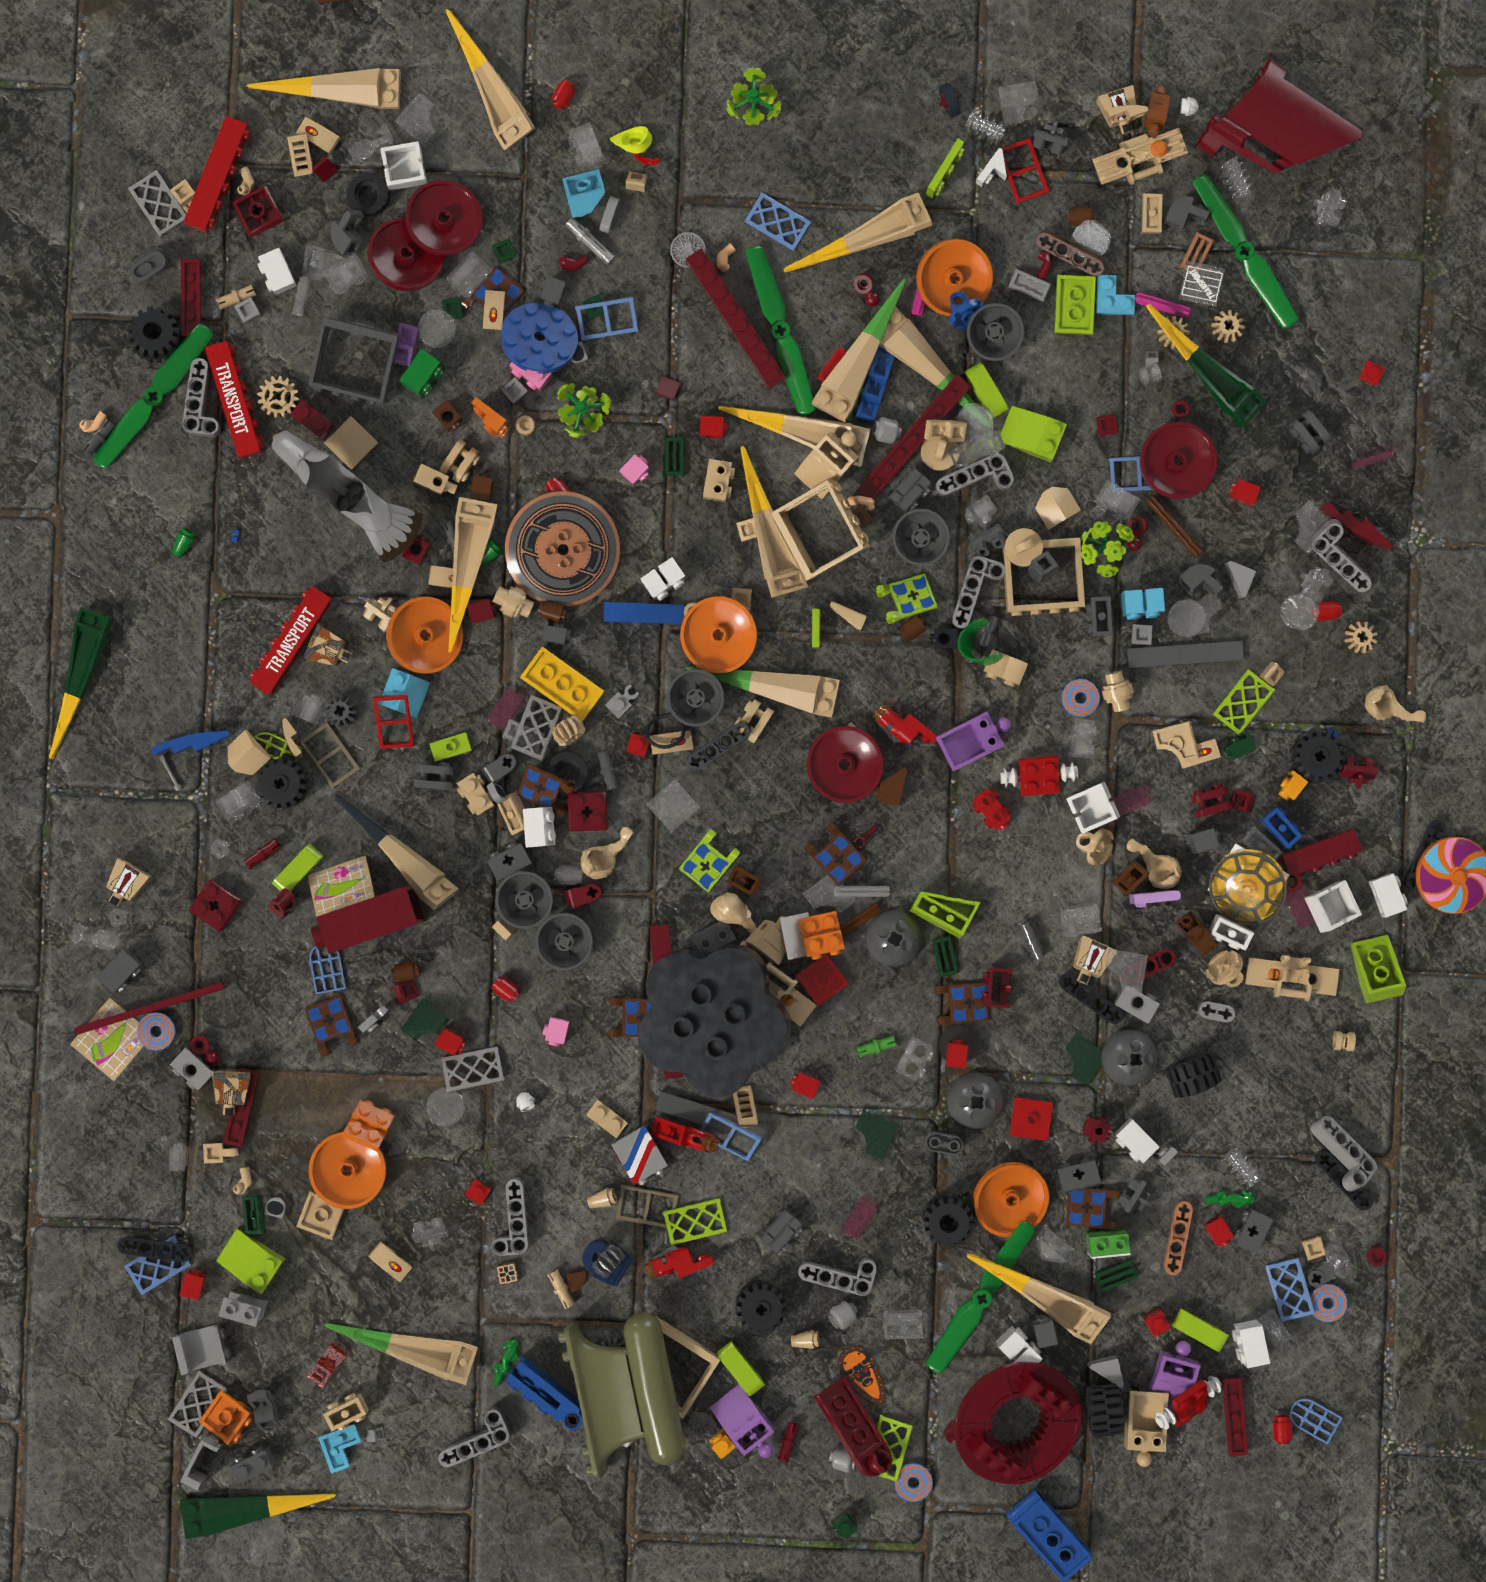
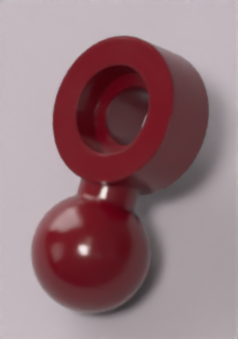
(872, 298)
(1136, 543)
(211, 1057)

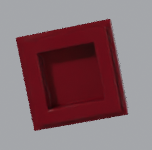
(1107, 425)

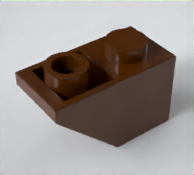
(1196, 934)

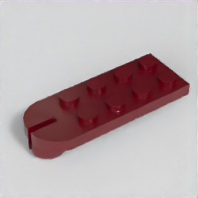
(855, 1428)

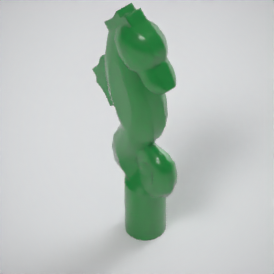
(1237, 1199)
(509, 1355)

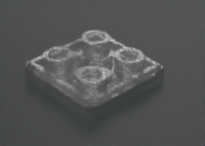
(673, 805)

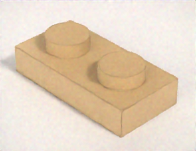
(1152, 213)
(607, 1118)

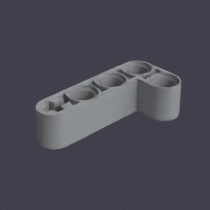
(201, 397)
(972, 478)
(1343, 559)
(977, 575)
(1347, 1151)
(513, 1215)
(836, 1274)
(472, 1441)

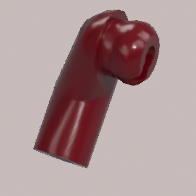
(571, 264)
(1046, 265)

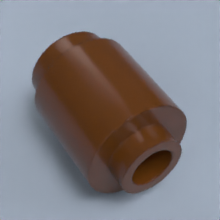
(1080, 214)
(551, 611)
(912, 628)
(405, 971)

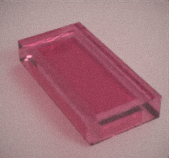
(1372, 460)
(504, 709)
(1130, 800)
(1299, 908)
(859, 1218)

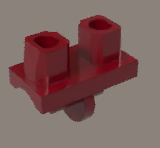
(1359, 774)

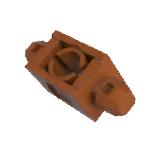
(1157, 111)

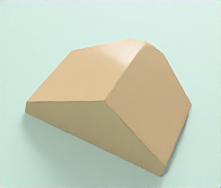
(1056, 506)
(246, 754)

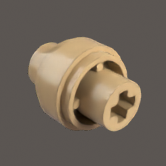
(513, 601)
(1117, 691)

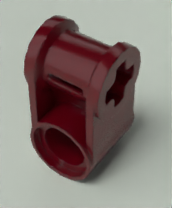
(579, 895)
(282, 903)

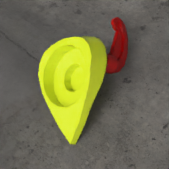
(636, 141)

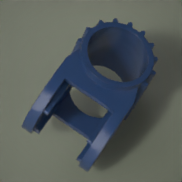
(600, 1246)

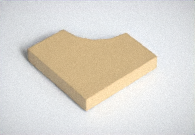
(1179, 740)

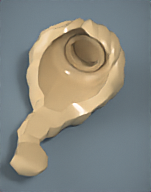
(1383, 705)
(600, 860)
(1163, 869)
(731, 909)

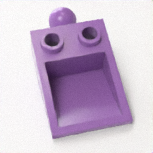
(970, 740)
(1171, 1377)
(741, 1418)

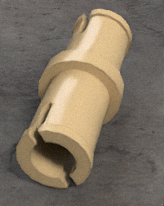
(235, 297)
(561, 1288)

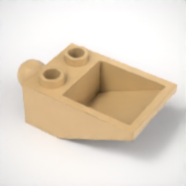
(828, 462)
(1142, 1424)

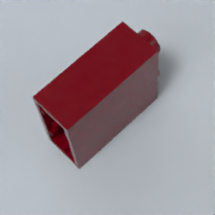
(368, 920)

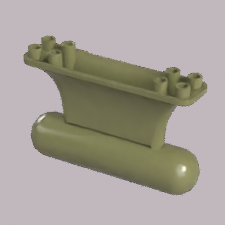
(625, 1393)

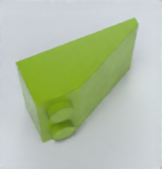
(1032, 433)
(1378, 969)
(250, 1261)

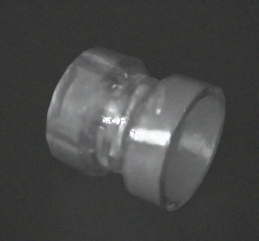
(1150, 374)

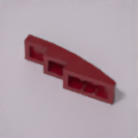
(1363, 530)

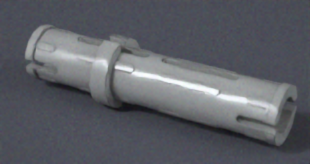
(586, 237)

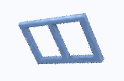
(609, 332)
(1139, 477)
(734, 1127)

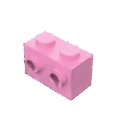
(533, 379)

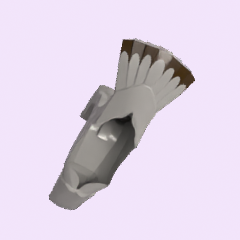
(386, 524)

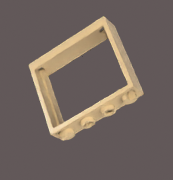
(795, 543)
(1036, 609)
(699, 1350)

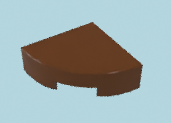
(576, 1280)

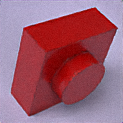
(1371, 373)
(637, 745)
(478, 1191)

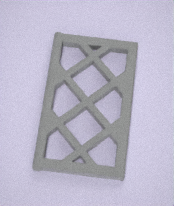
(142, 201)
(520, 731)
(460, 1058)
(181, 1404)

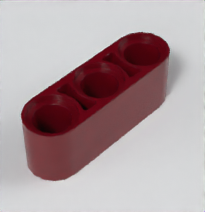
(1158, 965)

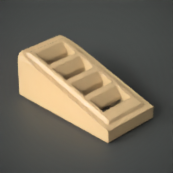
(299, 172)
(853, 617)
(745, 1119)

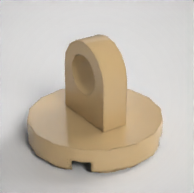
(936, 454)
(1023, 547)
(1099, 847)
(1226, 968)

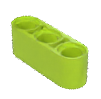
(986, 389)
(298, 868)
(1200, 1330)
(740, 1368)

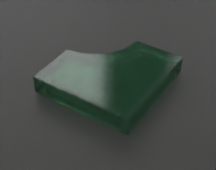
(425, 1020)
(1085, 1059)
(877, 1133)

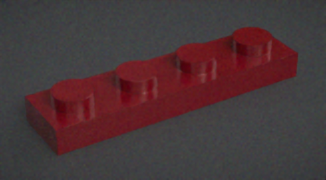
(190, 295)
(238, 1123)
(1234, 1416)

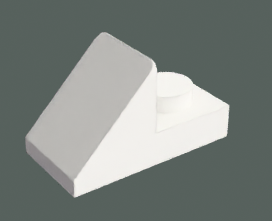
(995, 165)

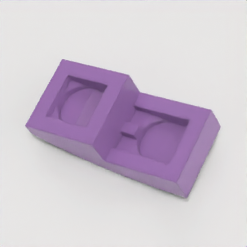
(406, 343)

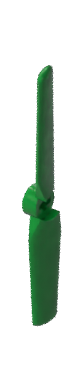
(1255, 267)
(786, 348)
(165, 380)
(970, 1312)

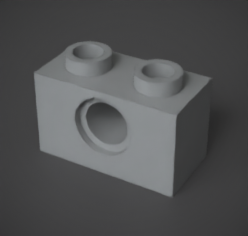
(1144, 1012)
(181, 1064)

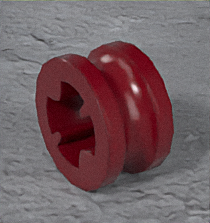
(1182, 414)

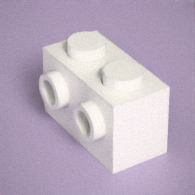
(276, 271)
(539, 827)
(1388, 895)
(1231, 932)
(1136, 1141)

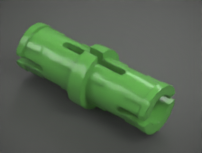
(876, 1046)

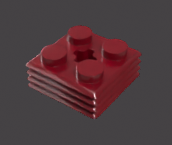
(254, 223)
(595, 822)
(227, 902)

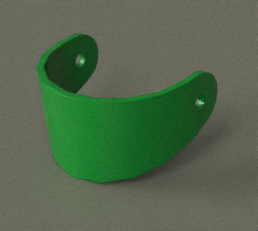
(965, 643)

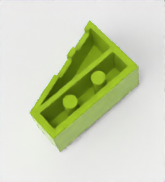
(945, 912)

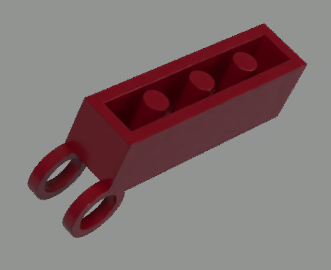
(1320, 853)

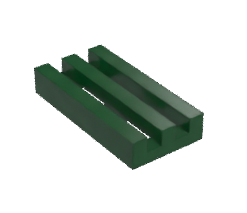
(674, 472)
(948, 972)
(256, 1214)
(1117, 1283)

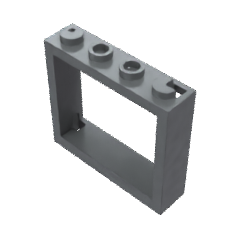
(339, 390)

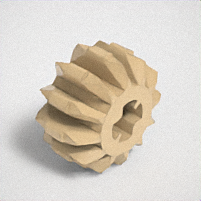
(1227, 318)
(1178, 325)
(1366, 633)
(568, 730)

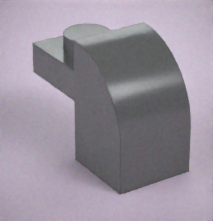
(1181, 210)
(344, 232)
(1199, 577)
(264, 1409)

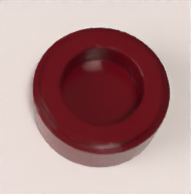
(1376, 1256)

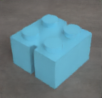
(1138, 603)

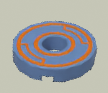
(1090, 692)
(145, 1035)
(1338, 1306)
(918, 1492)

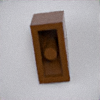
(891, 788)

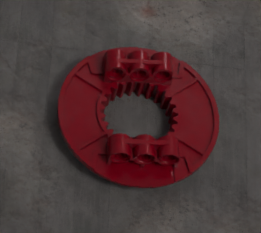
(1043, 1449)

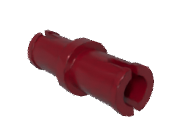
(262, 853)
(788, 1442)

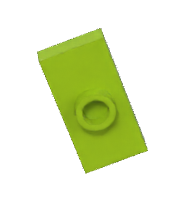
(450, 747)

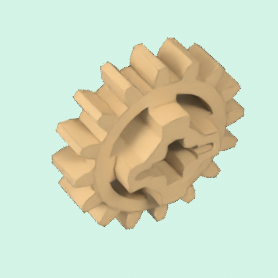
(272, 401)

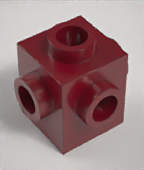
(1092, 1124)

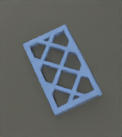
(762, 227)
(1300, 1276)
(155, 1281)

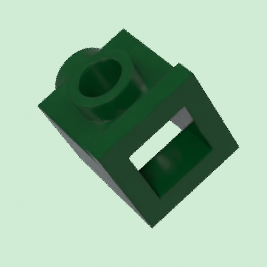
(1239, 747)
(844, 1525)

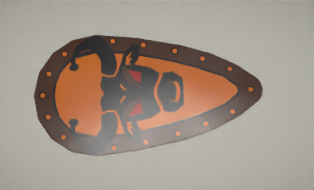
(862, 1373)

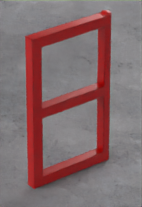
(1027, 169)
(393, 721)

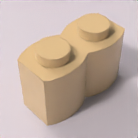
(1007, 668)

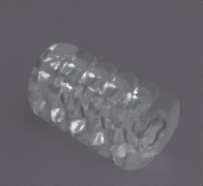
(985, 127)
(1236, 178)
(1242, 1166)

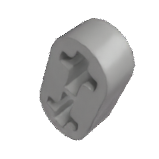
(609, 214)
(1215, 1016)

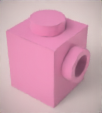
(635, 469)
(556, 1031)

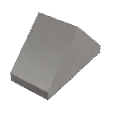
(1240, 577)
(1108, 1368)

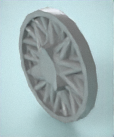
(684, 246)

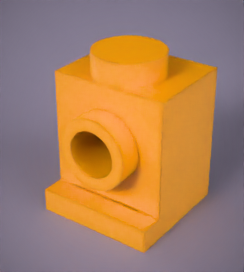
(1292, 786)
(722, 1443)

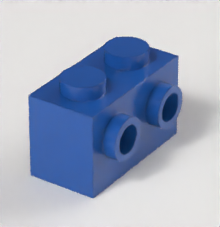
(1280, 827)

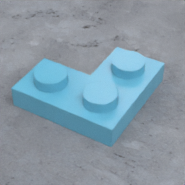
(1108, 302)
(334, 1444)

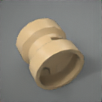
(1344, 1041)

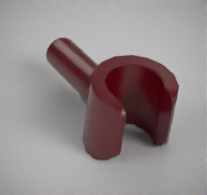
(866, 835)

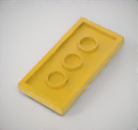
(562, 684)

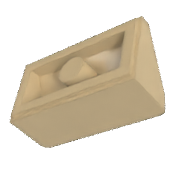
(512, 812)

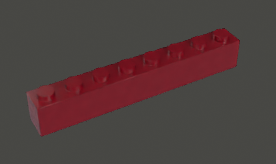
(735, 319)

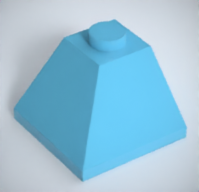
(583, 192)

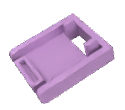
(1141, 899)

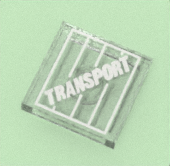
(1201, 283)

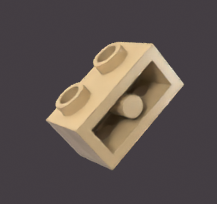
(716, 480)
(477, 796)
(345, 1412)

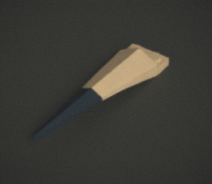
(421, 875)

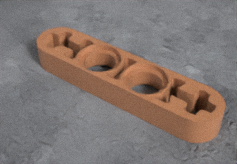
(1175, 1237)

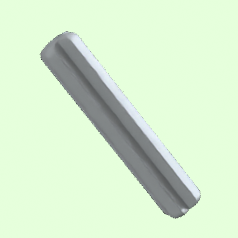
(861, 891)

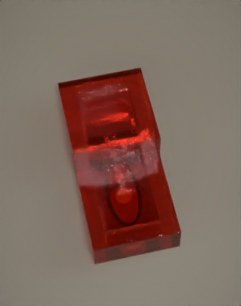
(326, 1365)

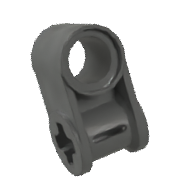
(497, 770)
(1323, 1270)

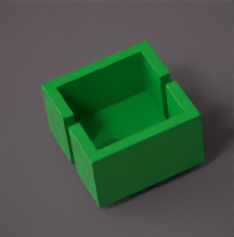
(422, 374)

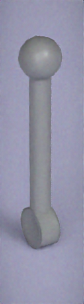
(177, 787)

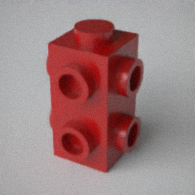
(995, 814)

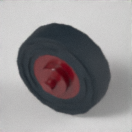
(949, 100)

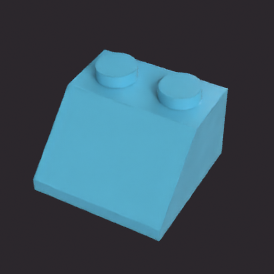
(404, 683)

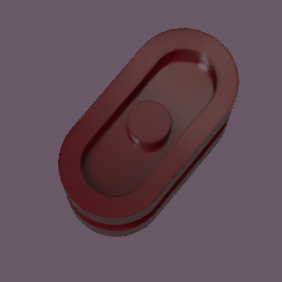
(1217, 791)

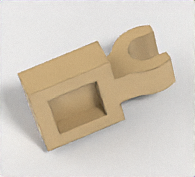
(216, 1152)

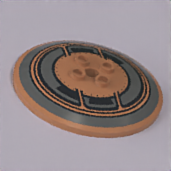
(554, 521)

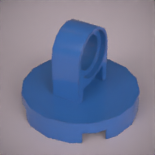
(962, 313)

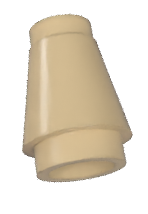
(602, 1199)
(807, 1339)

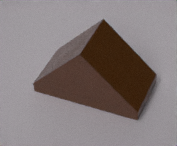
(1130, 877)
(744, 881)

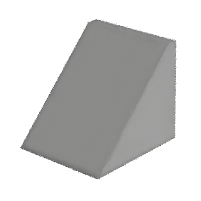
(1151, 358)
(375, 1434)

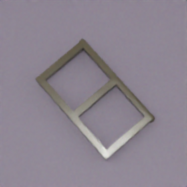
(318, 763)
(644, 1220)

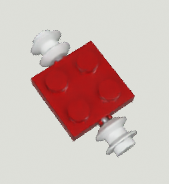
(1039, 775)
(1189, 1403)

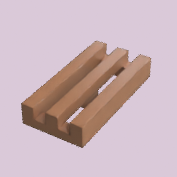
(1203, 238)

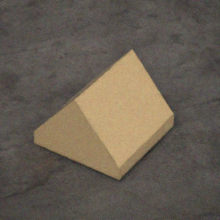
(636, 181)
(1272, 673)
(504, 929)

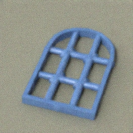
(323, 976)
(1322, 1418)

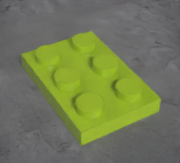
(946, 169)
(1074, 304)

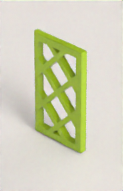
(1227, 702)
(689, 1237)
(903, 1442)

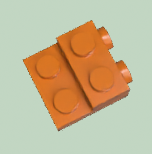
(493, 421)
(821, 935)
(368, 1125)
(227, 1418)

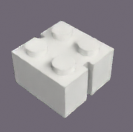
(405, 166)
(671, 573)
(1094, 807)
(1333, 905)
(1251, 1344)
(1016, 1347)

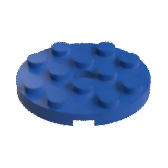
(540, 356)

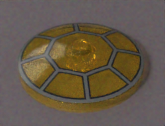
(1248, 887)

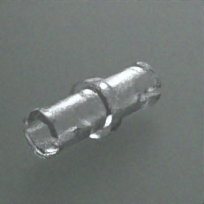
(301, 296)

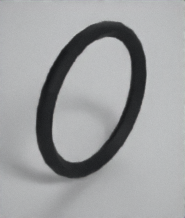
(664, 746)

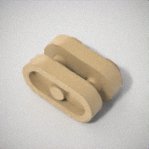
(470, 458)
(752, 709)

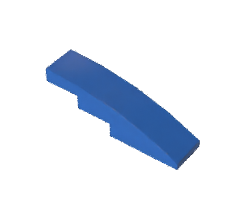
(875, 385)
(643, 613)
(198, 741)

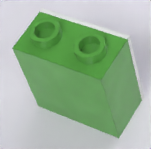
(1107, 1243)

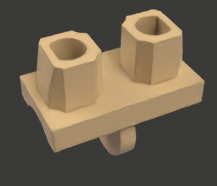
(380, 608)

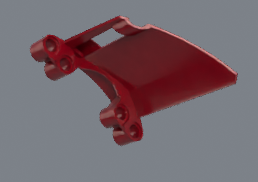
(1281, 120)

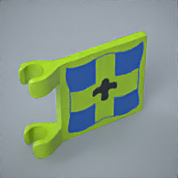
(910, 597)
(707, 864)

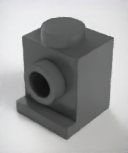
(555, 634)

